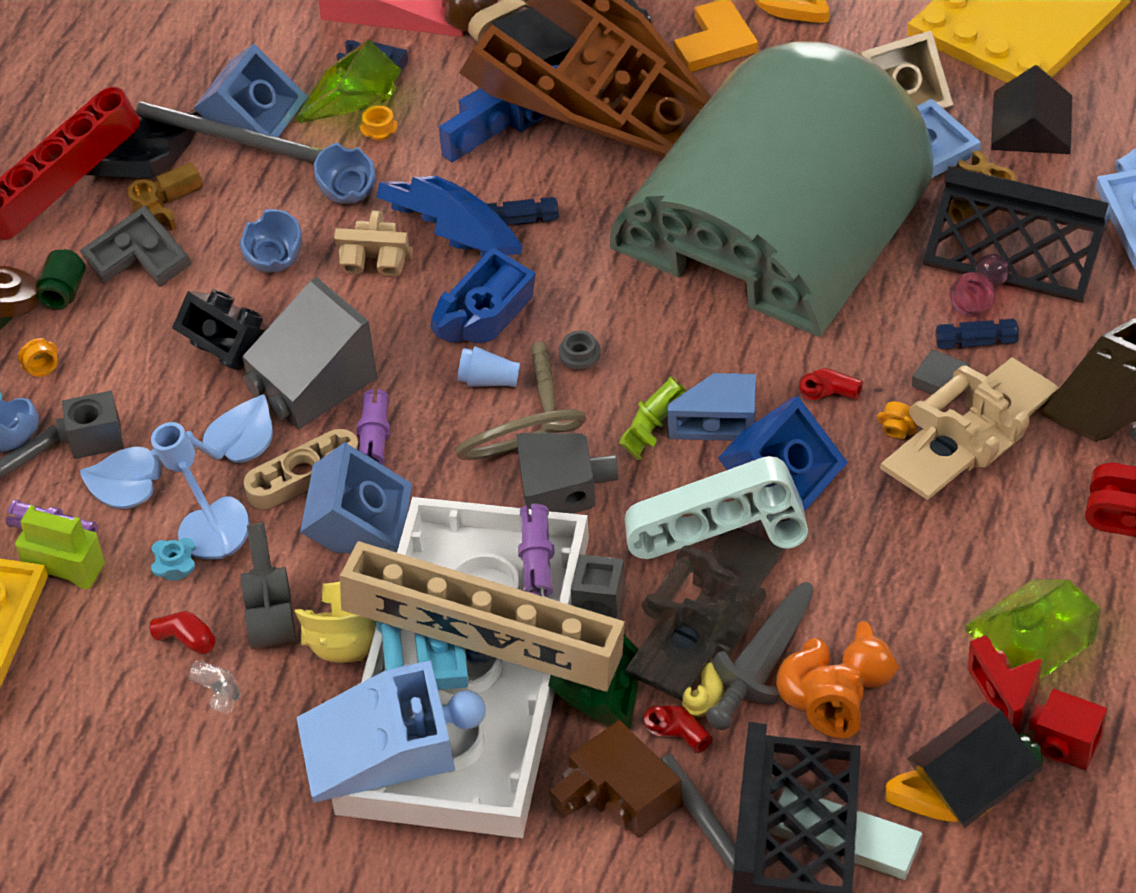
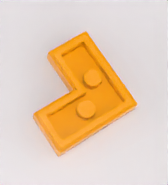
(722, 39)

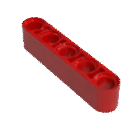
(64, 158)

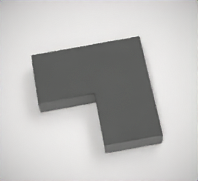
(132, 240)

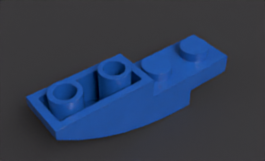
(479, 120)
(455, 211)

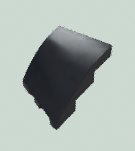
(146, 151)

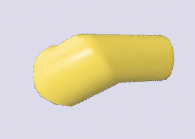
(707, 695)

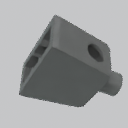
(560, 471)

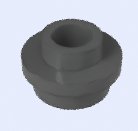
(579, 350)

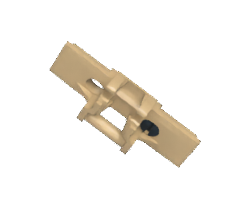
(976, 439)

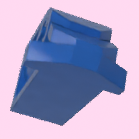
(483, 300)

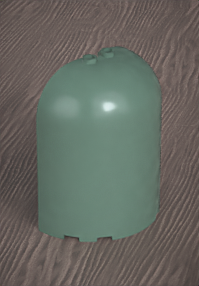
(786, 181)

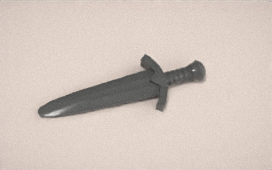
(754, 665)

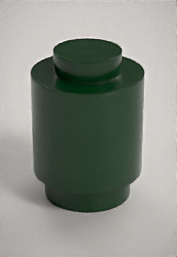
(60, 279)

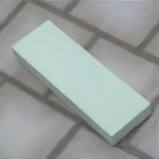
(877, 842)

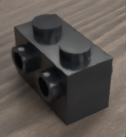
(219, 326)

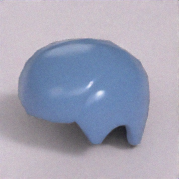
(344, 174)
(271, 241)
(17, 423)

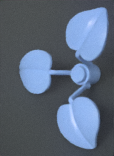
(217, 529)

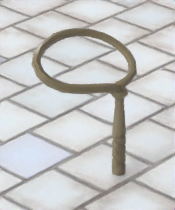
(550, 417)

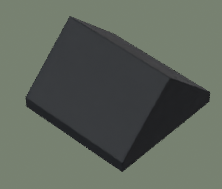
(1032, 115)
(975, 763)

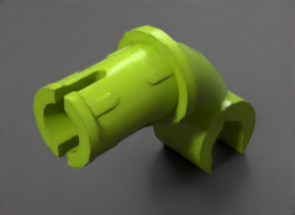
(649, 417)

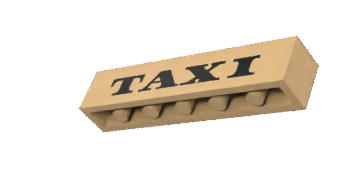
(482, 615)

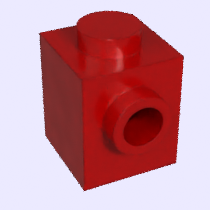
(1068, 728)

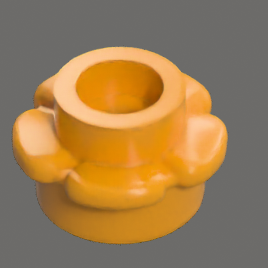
(378, 123)
(38, 357)
(897, 420)

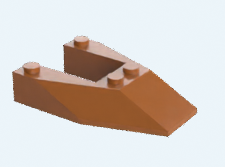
(612, 81)

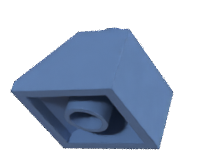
(252, 95)
(355, 501)

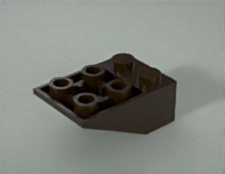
(1101, 389)

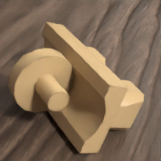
(373, 240)

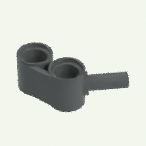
(266, 596)

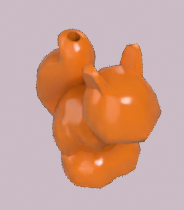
(834, 692)

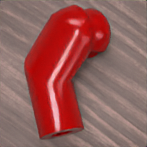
(829, 382)
(186, 629)
(677, 722)

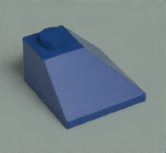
(796, 439)

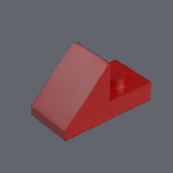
(1004, 687)

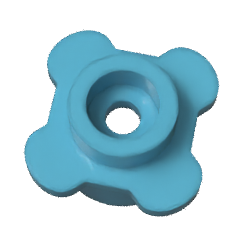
(173, 558)

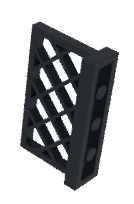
(1024, 200)
(757, 801)

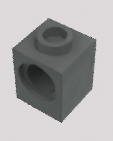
(91, 425)
(599, 585)

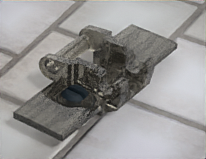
(711, 624)

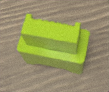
(60, 546)

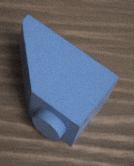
(714, 408)

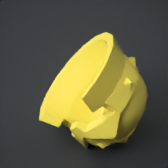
(336, 635)

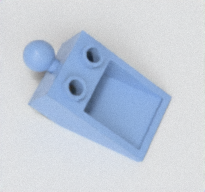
(369, 733)

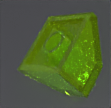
(351, 84)
(1040, 621)

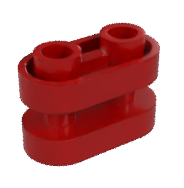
(1113, 499)

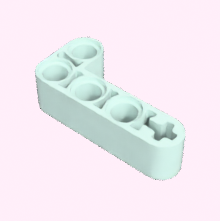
(658, 524)

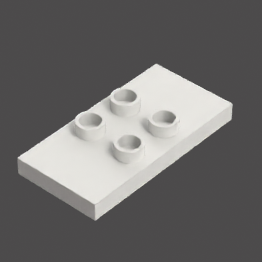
(502, 754)

